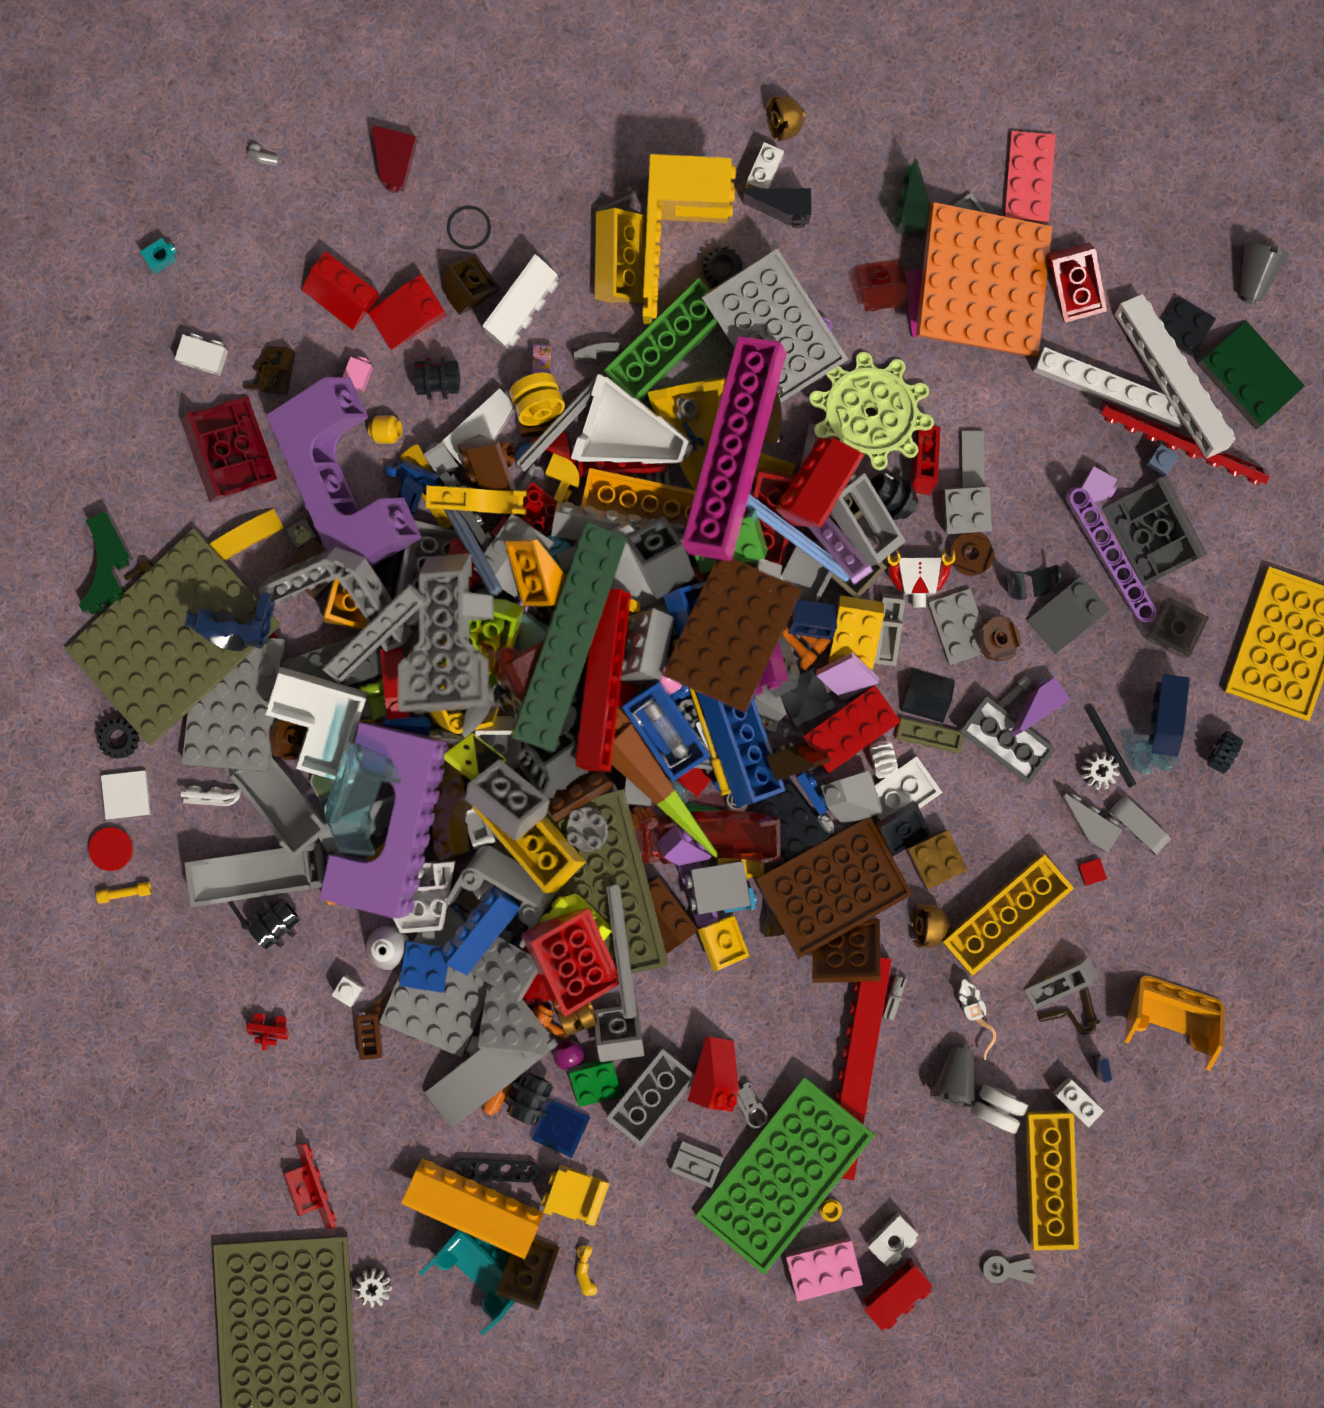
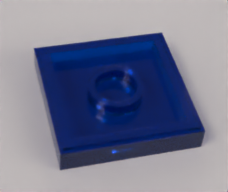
(561, 1128)

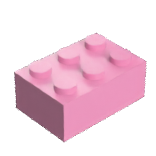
(823, 1269)

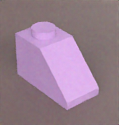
(1098, 484)

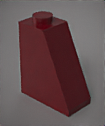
(394, 157)

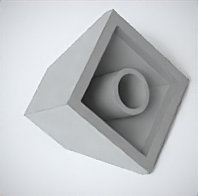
(852, 798)

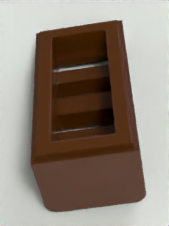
(371, 1054)

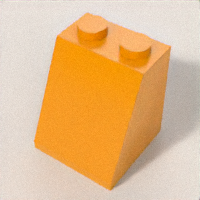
(342, 610)

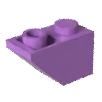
(681, 847)

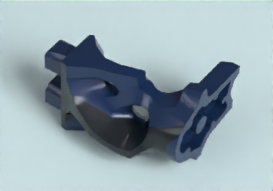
(225, 631)

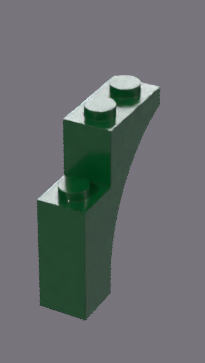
(111, 555)

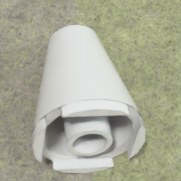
(394, 943)

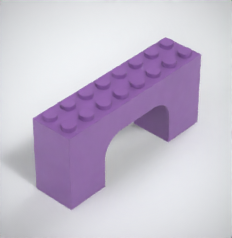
(308, 437)
(390, 880)

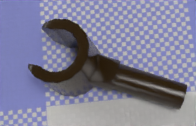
(144, 567)

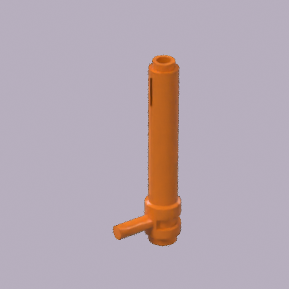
(544, 1015)

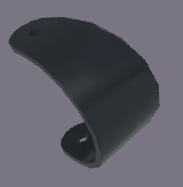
(1043, 582)

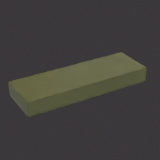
(930, 735)

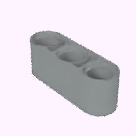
(1140, 824)

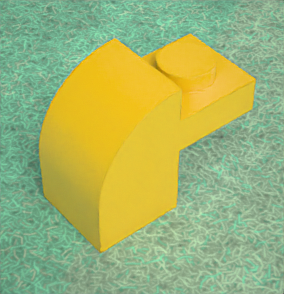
(564, 472)

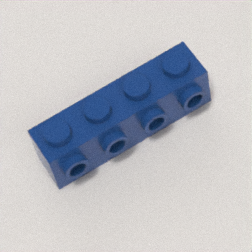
(480, 930)

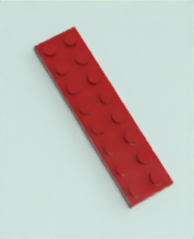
(1177, 440)

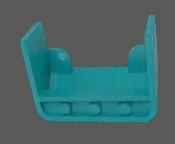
(482, 1264)

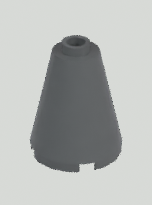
(1259, 270)
(956, 1078)

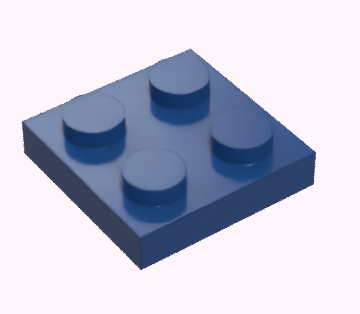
(423, 967)

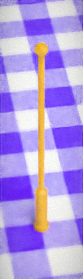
(724, 788)

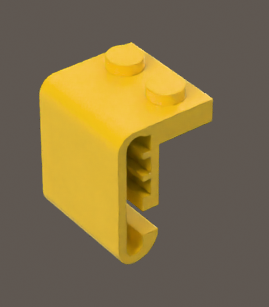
(575, 1195)

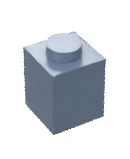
(1161, 460)

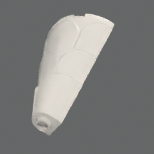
(627, 430)

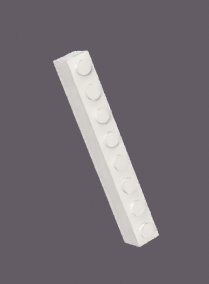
(1175, 376)
(1108, 387)

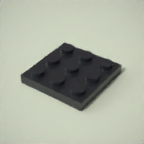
(798, 823)

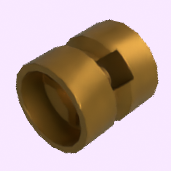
(582, 1017)

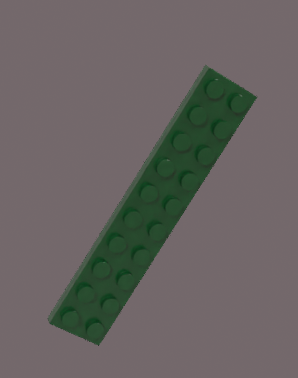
(569, 636)

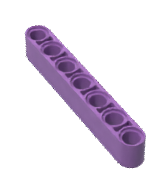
(1119, 561)

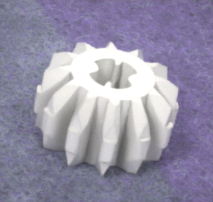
(883, 759)
(1107, 774)
(381, 1291)

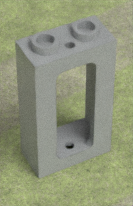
(875, 514)

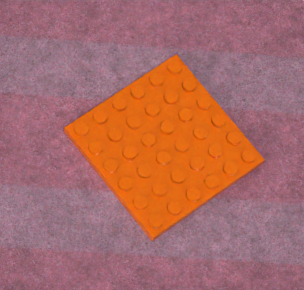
(983, 280)

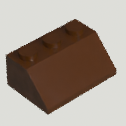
(485, 464)
(671, 917)

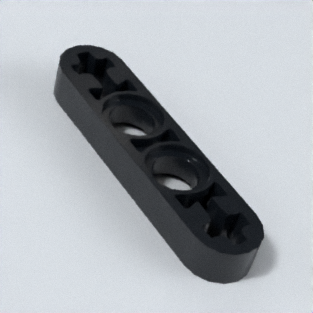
(496, 1174)

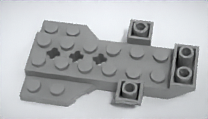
(445, 614)

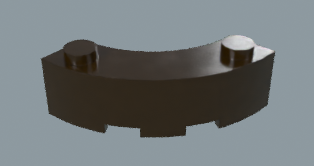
(449, 824)

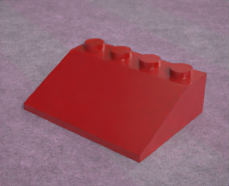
(571, 960)

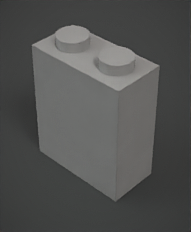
(717, 888)

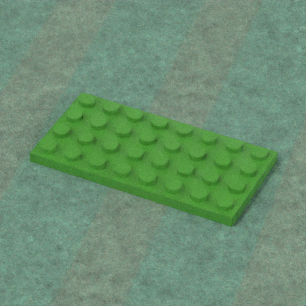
(785, 1175)

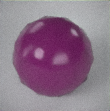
(568, 1054)

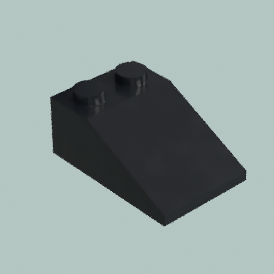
(784, 204)

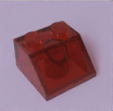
(882, 285)

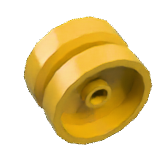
(537, 399)

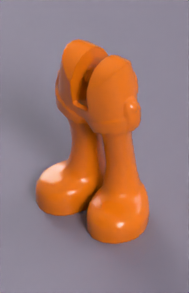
(807, 656)

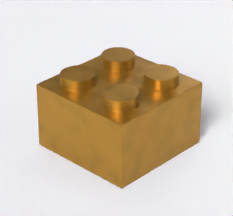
(937, 859)

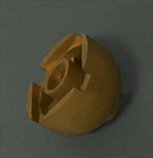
(784, 113)
(930, 925)

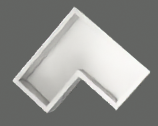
(327, 711)

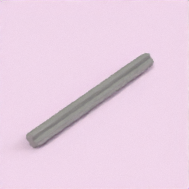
(556, 427)
(621, 951)

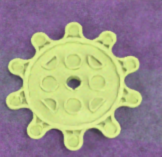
(880, 390)

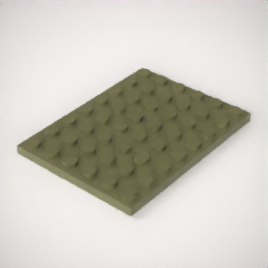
(145, 652)
(618, 863)
(286, 1323)

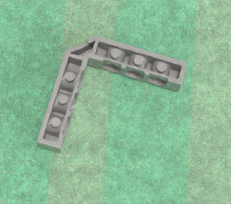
(353, 574)

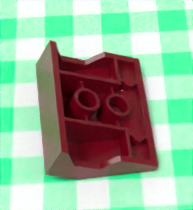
(228, 448)

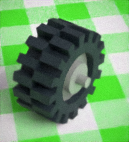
(1225, 752)

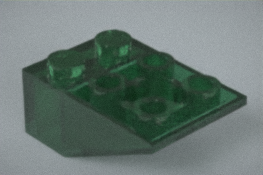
(914, 214)

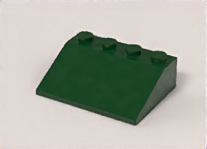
(1251, 375)

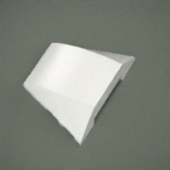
(429, 898)

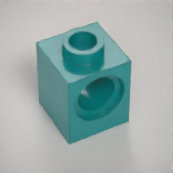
(151, 251)

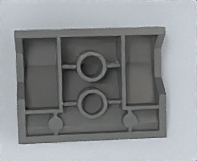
(1154, 531)

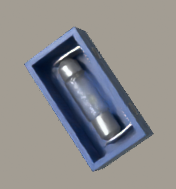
(666, 730)

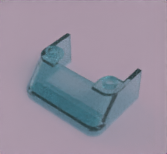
(354, 795)

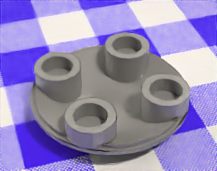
(586, 829)

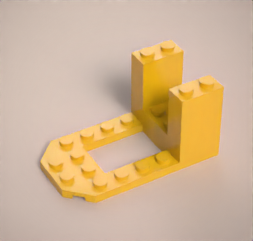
(682, 191)

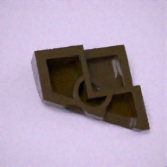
(275, 363)

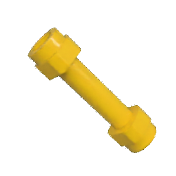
(141, 889)

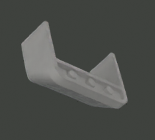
(509, 876)

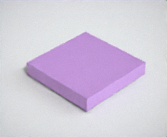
(847, 676)

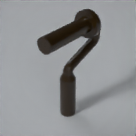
(1089, 1010)

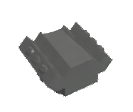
(551, 769)

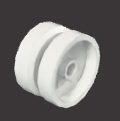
(1000, 1106)

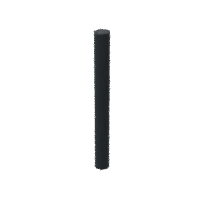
(1111, 746)

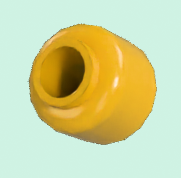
(385, 429)

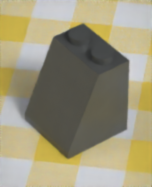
(660, 557)

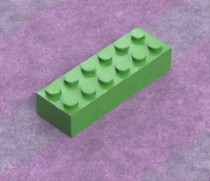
(664, 343)

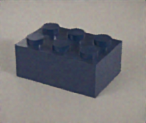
(1169, 715)

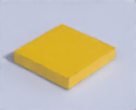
(723, 943)

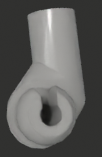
(262, 158)

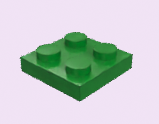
(594, 1082)

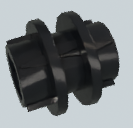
(428, 381)
(896, 494)
(274, 924)
(529, 1099)

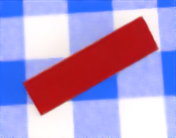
(621, 468)

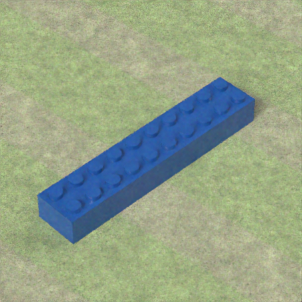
(736, 735)

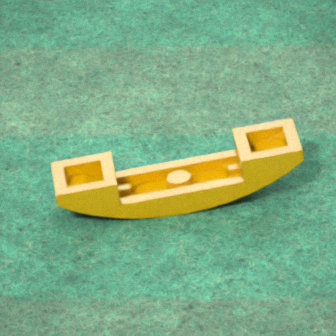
(247, 535)

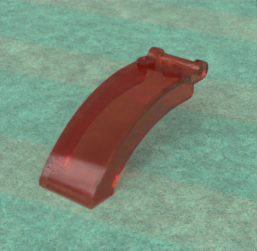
(730, 833)

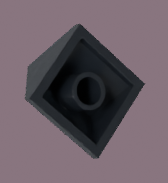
(928, 695)

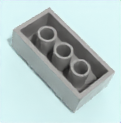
(651, 1096)

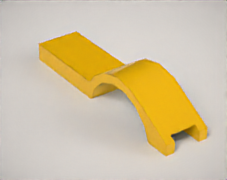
(475, 500)

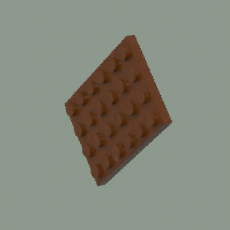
(732, 633)
(833, 887)

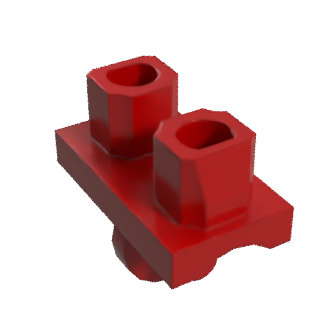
(258, 1028)

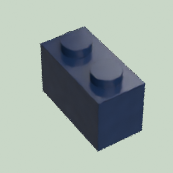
(813, 619)

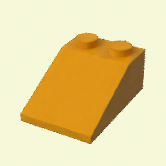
(535, 573)

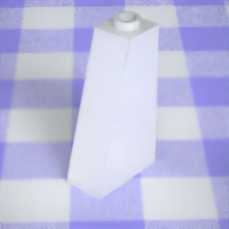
(486, 420)

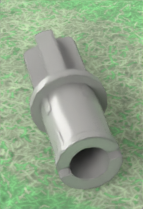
(894, 997)

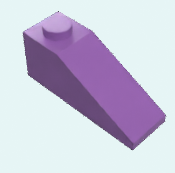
(1040, 703)

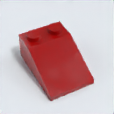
(1077, 281)
(407, 312)
(716, 1076)

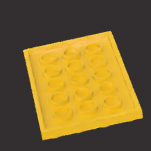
(1282, 647)

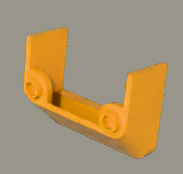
(1180, 1011)

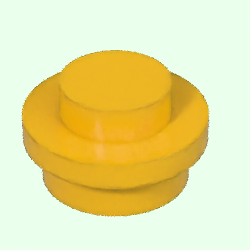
(830, 1210)

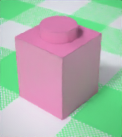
(359, 372)

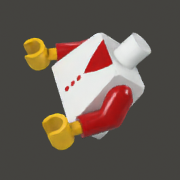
(919, 575)

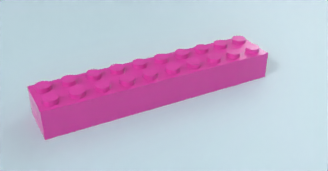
(734, 448)

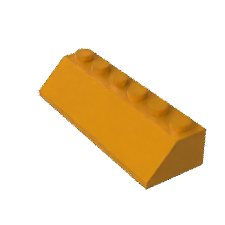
(637, 497)
(472, 1208)

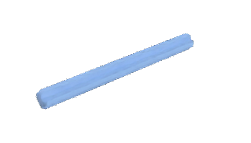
(796, 537)

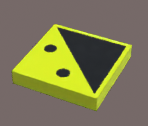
(472, 756)

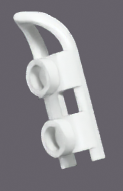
(215, 795)

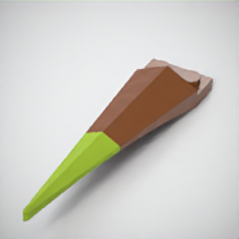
(640, 766)

